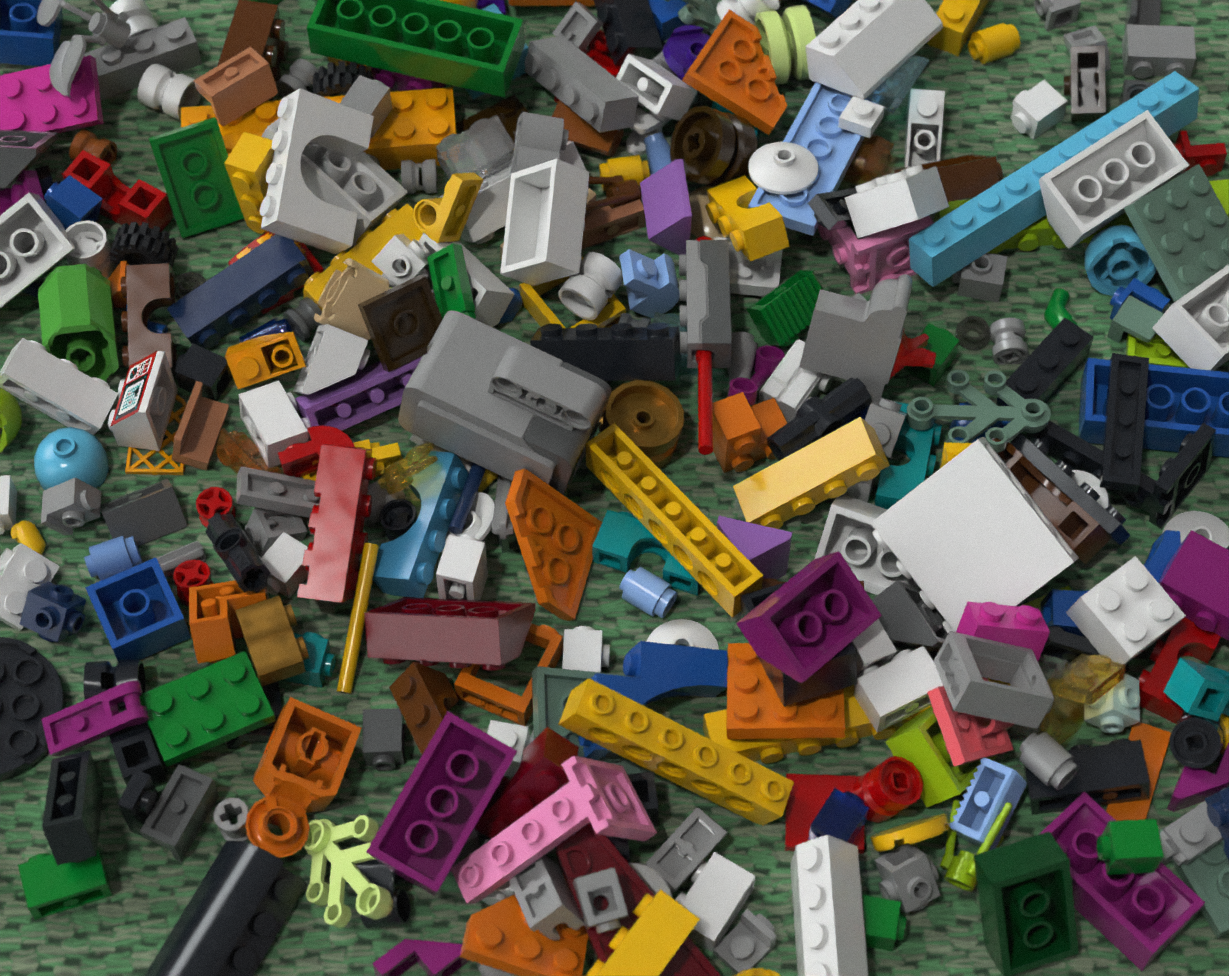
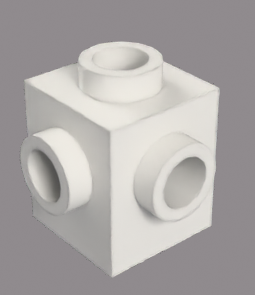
(395, 253)

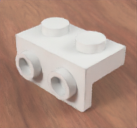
(753, 277)
(20, 572)

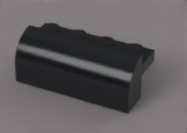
(230, 916)

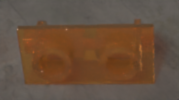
(238, 450)

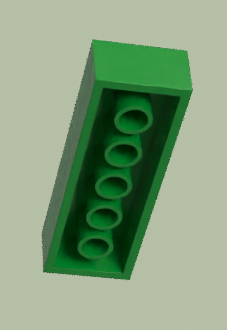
(421, 40)

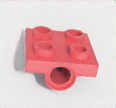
(967, 735)

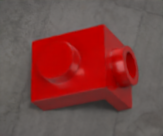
(1209, 156)

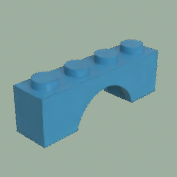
(408, 563)

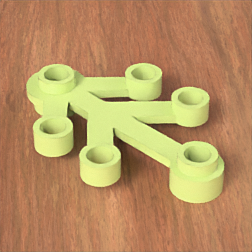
(322, 845)

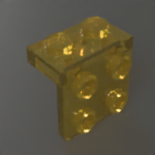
(1078, 684)

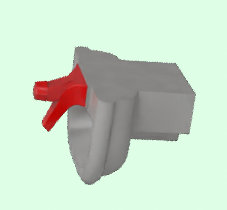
(865, 336)

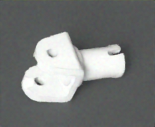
(643, 127)

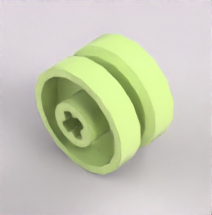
(786, 41)

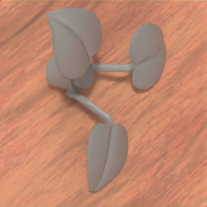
(104, 27)

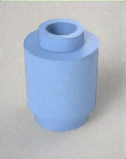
(648, 592)

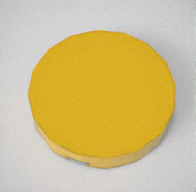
(910, 832)

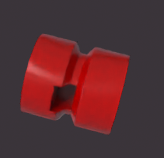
(889, 788)

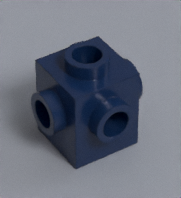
(53, 612)

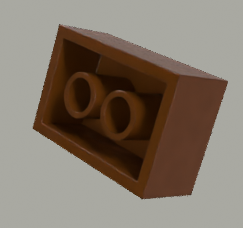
(257, 27)

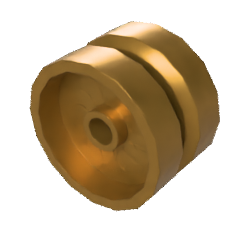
(648, 417)

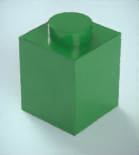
(945, 347)
(1130, 846)
(882, 922)

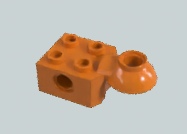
(298, 775)

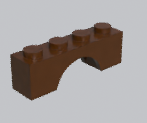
(1071, 521)

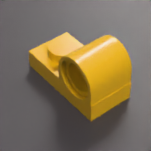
(446, 216)

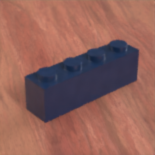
(241, 291)

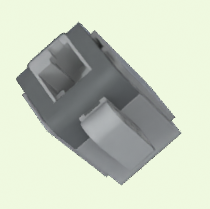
(502, 402)

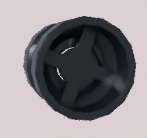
(397, 518)

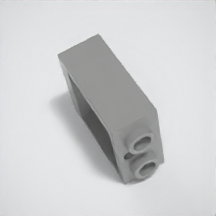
(968, 658)

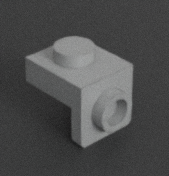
(887, 422)

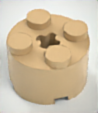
(343, 295)

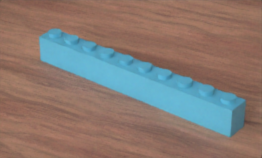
(1018, 198)

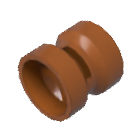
(88, 142)

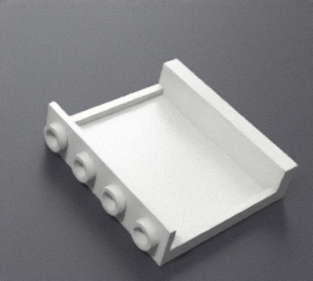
(972, 536)

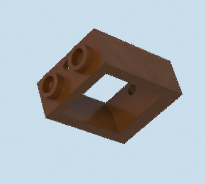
(966, 175)

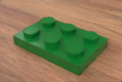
(196, 177)
(206, 708)

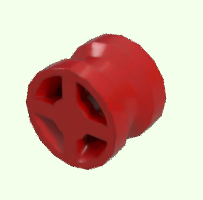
(213, 500)
(188, 575)

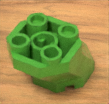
(79, 319)

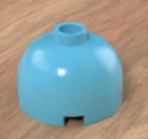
(1116, 258)
(69, 455)

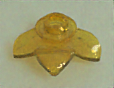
(399, 474)

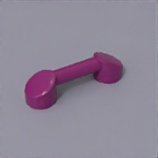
(763, 367)

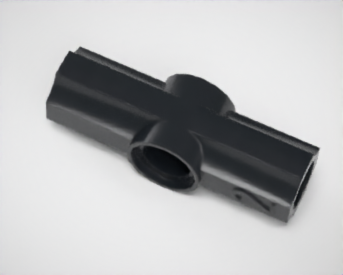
(820, 417)
(237, 552)

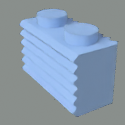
(986, 797)

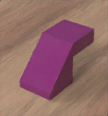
(1198, 784)
(432, 956)

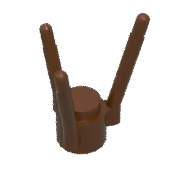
(619, 193)

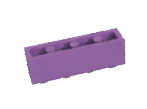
(357, 396)

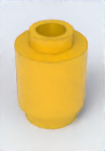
(994, 42)
(629, 167)

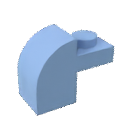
(649, 283)

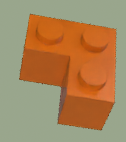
(743, 431)
(214, 618)

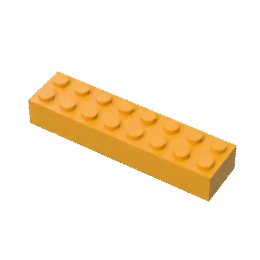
(409, 132)

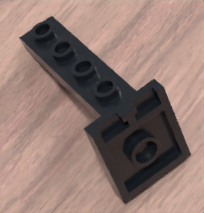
(1158, 497)

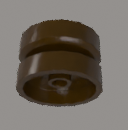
(713, 145)

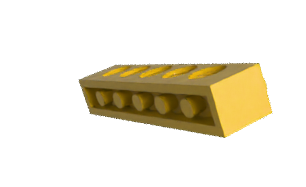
(672, 518)
(675, 752)

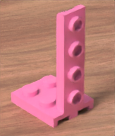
(875, 256)
(595, 794)

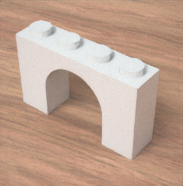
(289, 204)

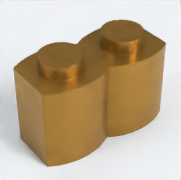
(271, 640)

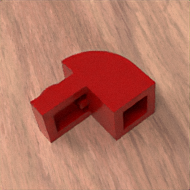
(303, 458)

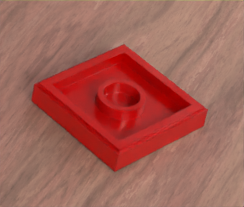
(806, 800)

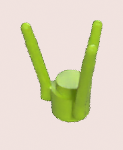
(962, 868)

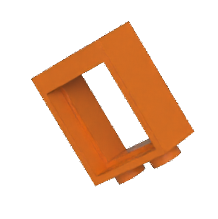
(501, 701)

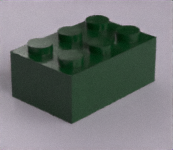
(1026, 904)

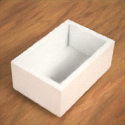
(545, 222)

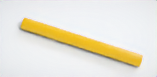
(357, 618)

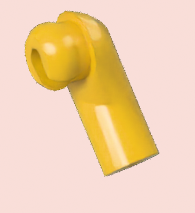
(29, 535)

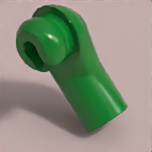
(1056, 309)

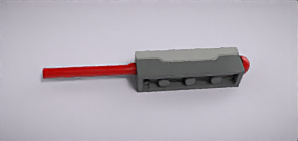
(707, 321)

